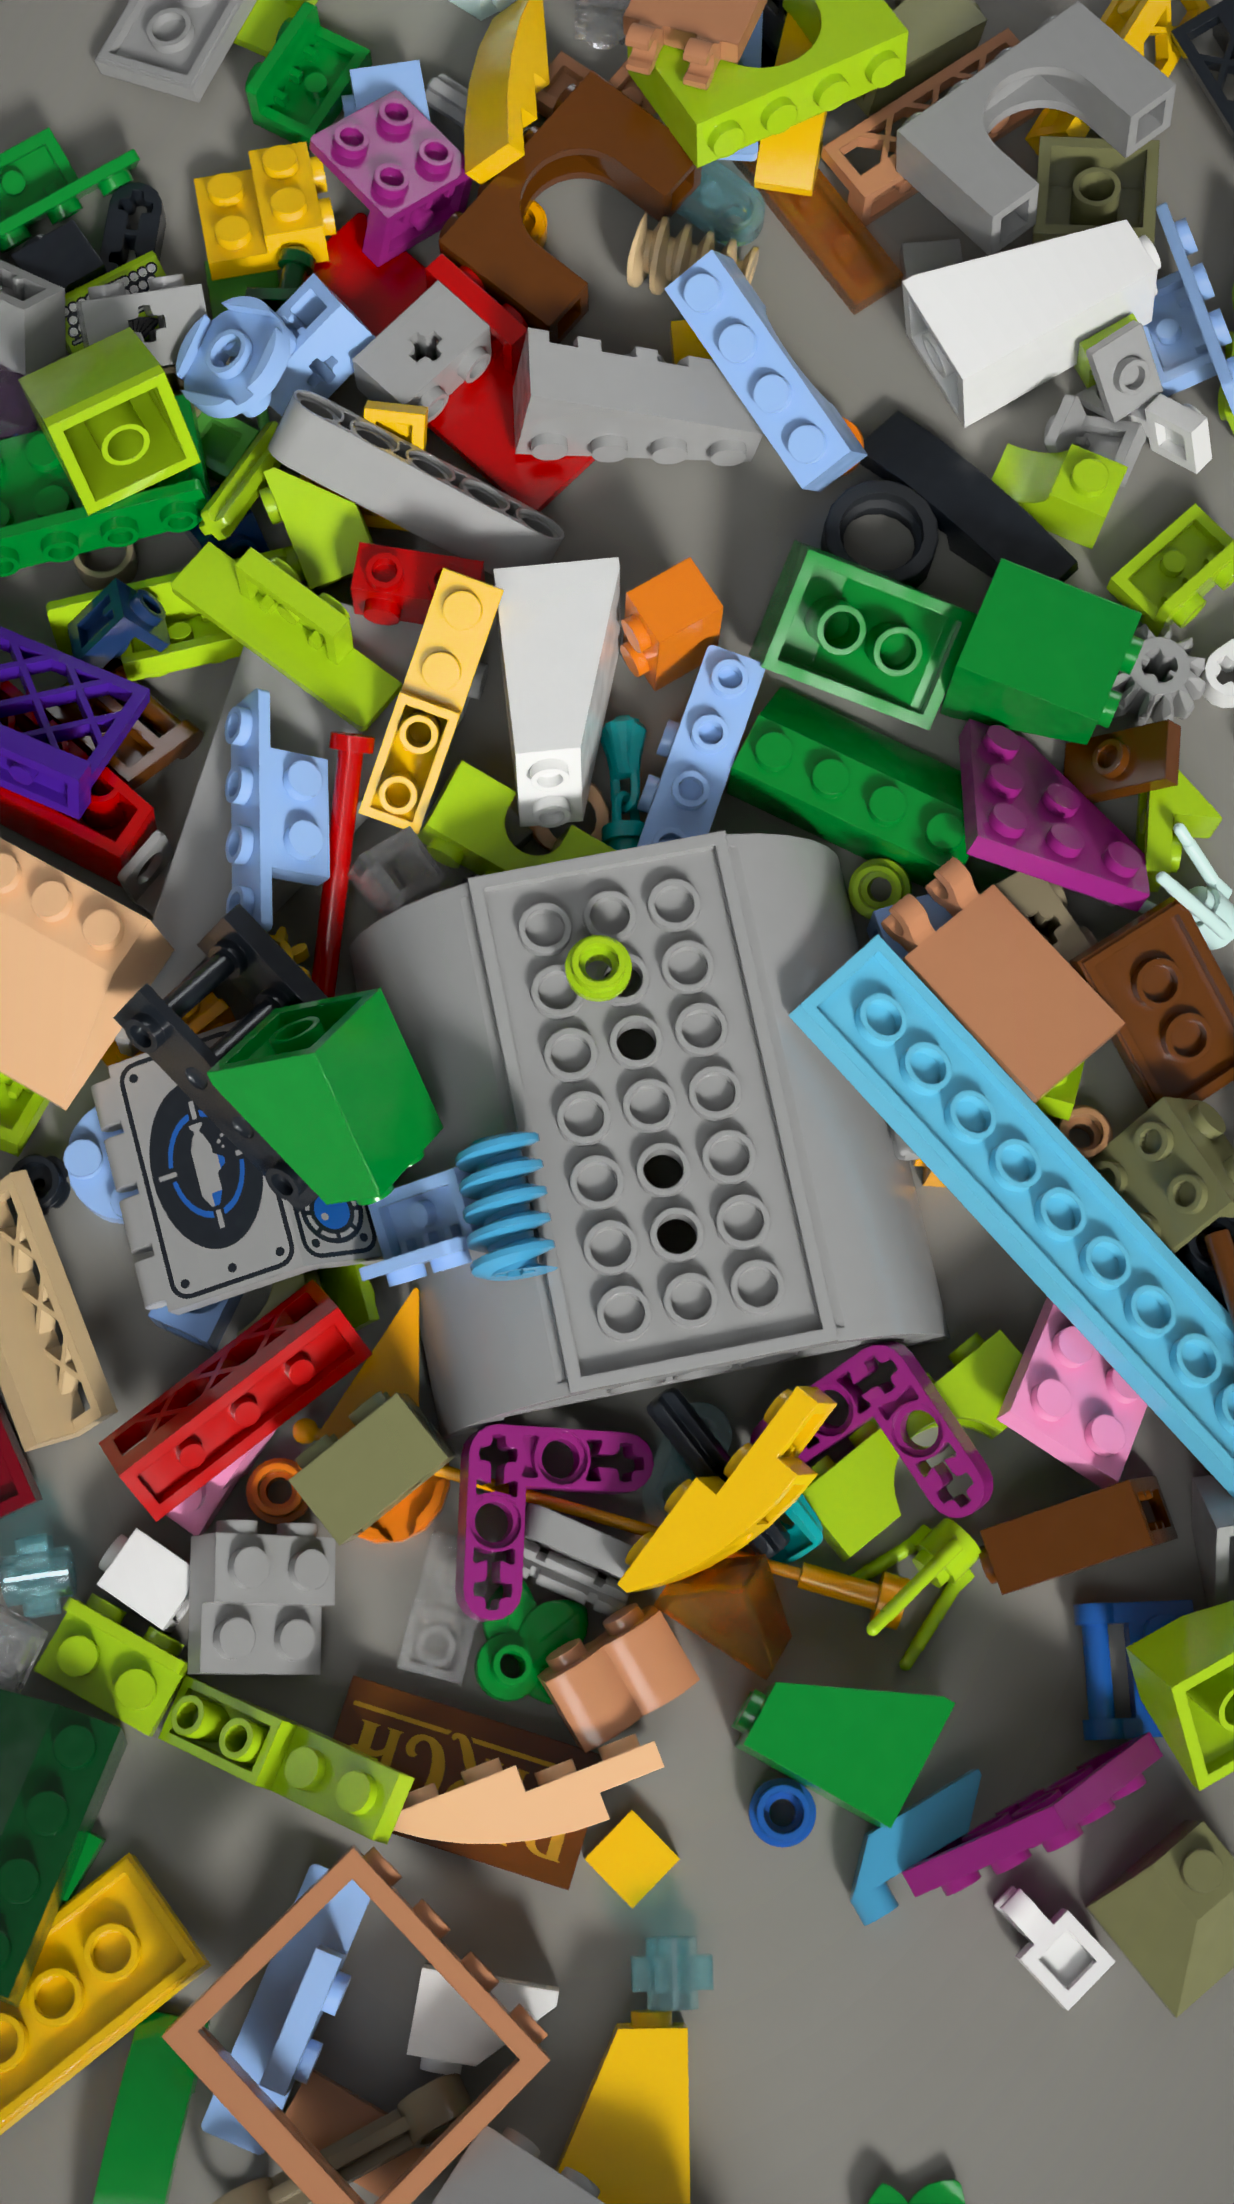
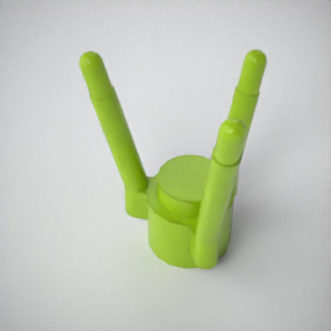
(942, 1557)

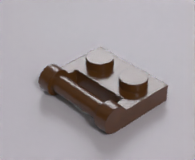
(141, 751)

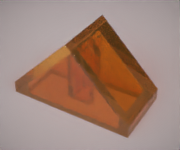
(733, 1610)

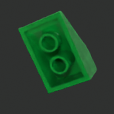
(861, 635)

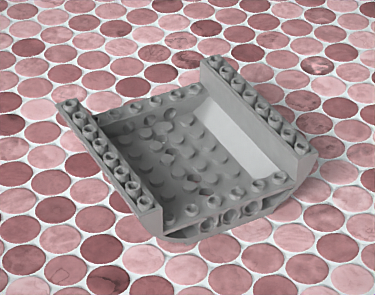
(784, 1165)

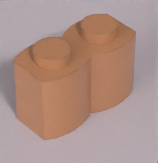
(617, 1676)

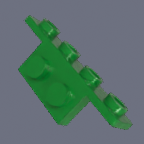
(42, 184)

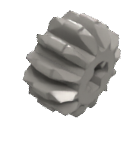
(1163, 662)

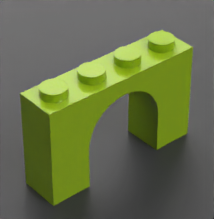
(852, 53)

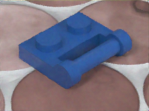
(1138, 1621)

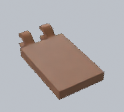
(699, 27)
(1002, 981)

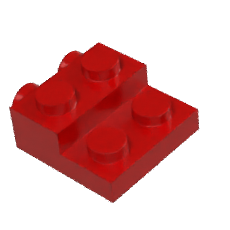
(400, 582)

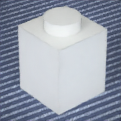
(147, 1579)

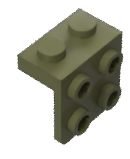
(1173, 1168)

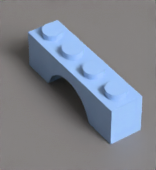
(772, 387)

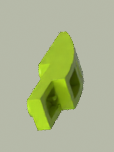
(287, 1759)

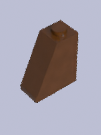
(1076, 1534)

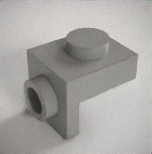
(1114, 441)

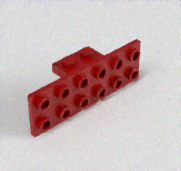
(478, 413)

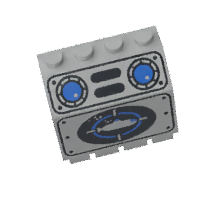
(205, 1203)

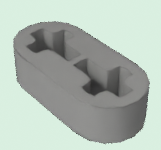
(576, 1541)

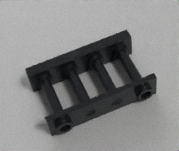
(269, 980)

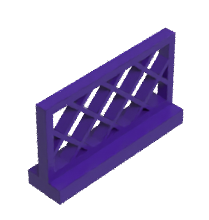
(32, 759)

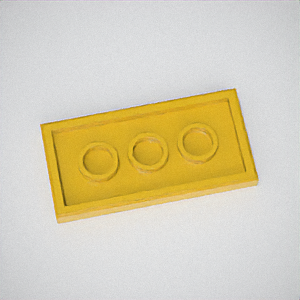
(99, 1975)

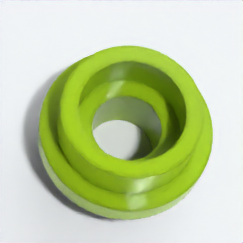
(866, 873)
(598, 949)

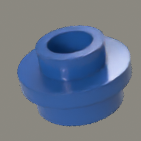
(803, 1807)

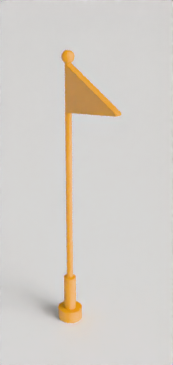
(396, 1370)

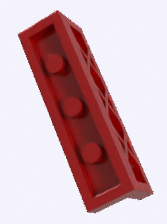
(236, 1401)

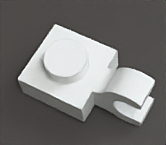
(1175, 431)
(1058, 1949)

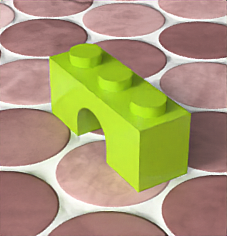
(470, 830)

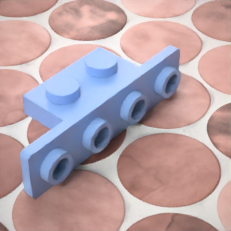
(1182, 333)
(700, 748)
(275, 812)
(293, 1994)

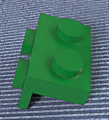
(303, 78)

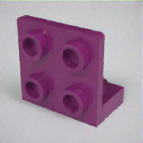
(397, 170)

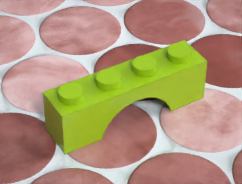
(858, 1493)

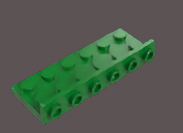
(48, 523)

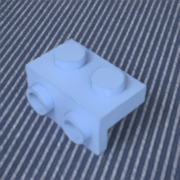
(421, 1226)

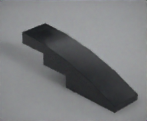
(968, 506)

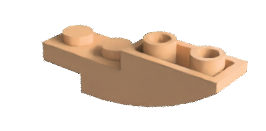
(499, 1809)

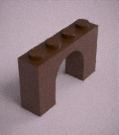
(588, 136)

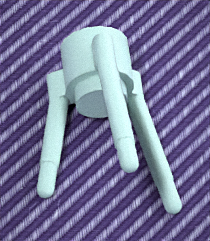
(1207, 904)

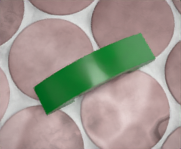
(146, 2119)

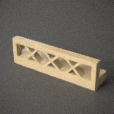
(35, 1370)

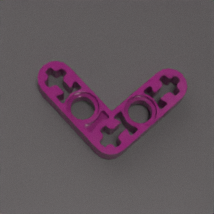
(891, 1410)
(525, 1472)

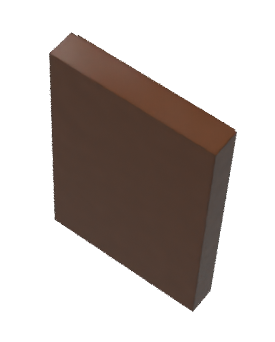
(1171, 1001)

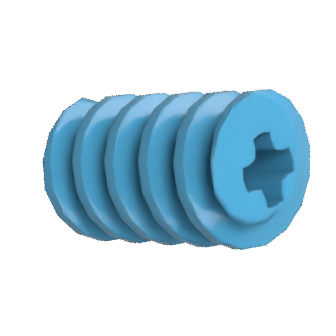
(504, 1207)

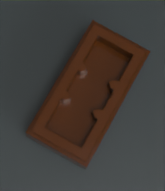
(1125, 761)

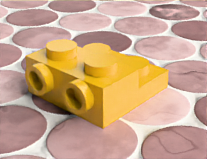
(264, 210)

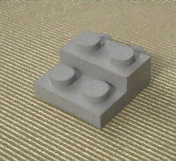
(259, 1599)

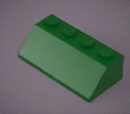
(851, 786)

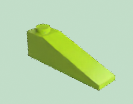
(1189, 1689)

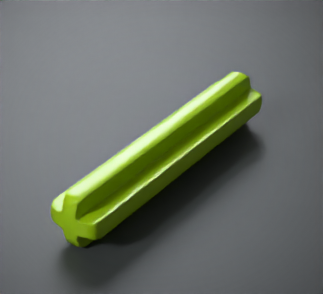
(240, 487)

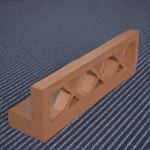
(882, 186)

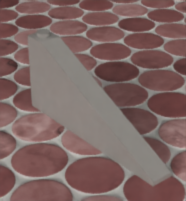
(200, 873)

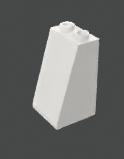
(1019, 314)
(557, 672)

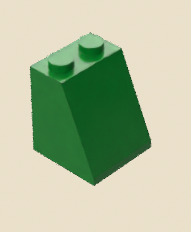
(1043, 657)
(333, 1094)
(844, 1741)

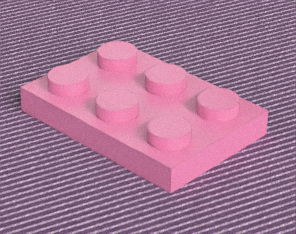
(1072, 1401)

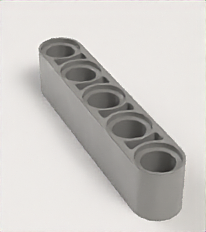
(410, 486)

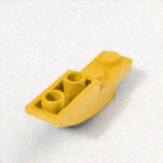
(431, 700)
(718, 1517)

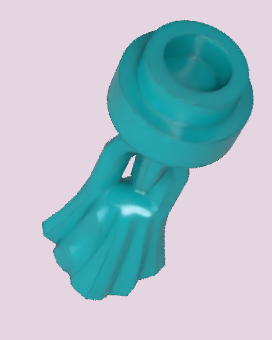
(623, 747)

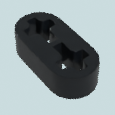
(118, 232)

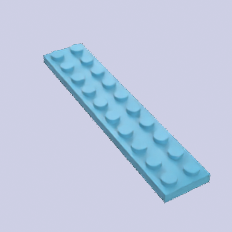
(1032, 1194)

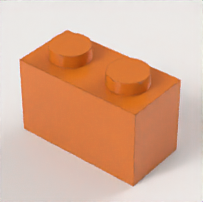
(670, 624)

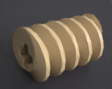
(668, 257)

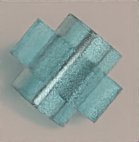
(38, 1576)
(672, 1972)

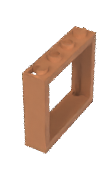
(268, 2122)

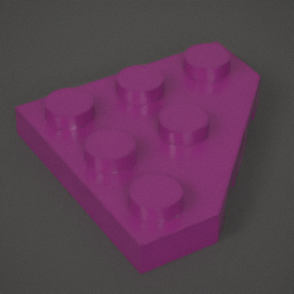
(1039, 823)
(1042, 1817)

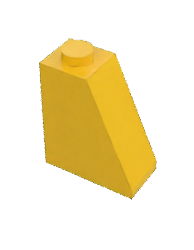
(636, 2115)

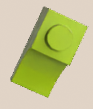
(1062, 490)

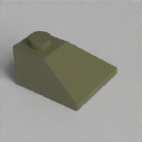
(1174, 1914)

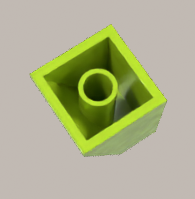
(111, 419)

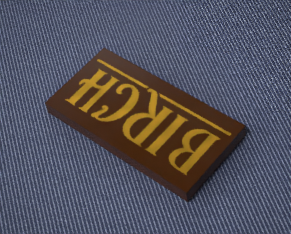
(439, 1743)

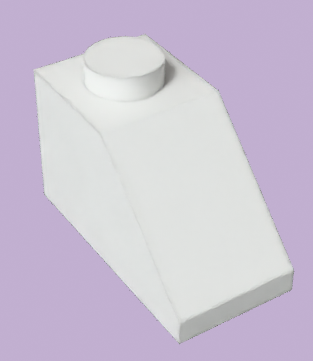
(452, 2033)

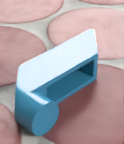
(914, 1836)

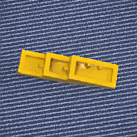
(503, 89)

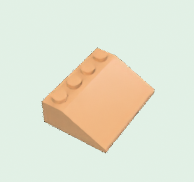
(64, 973)

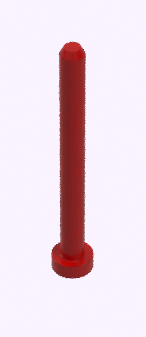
(341, 835)

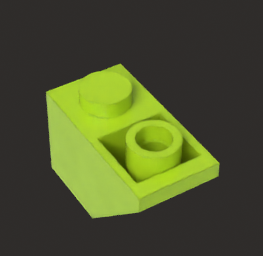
(320, 527)

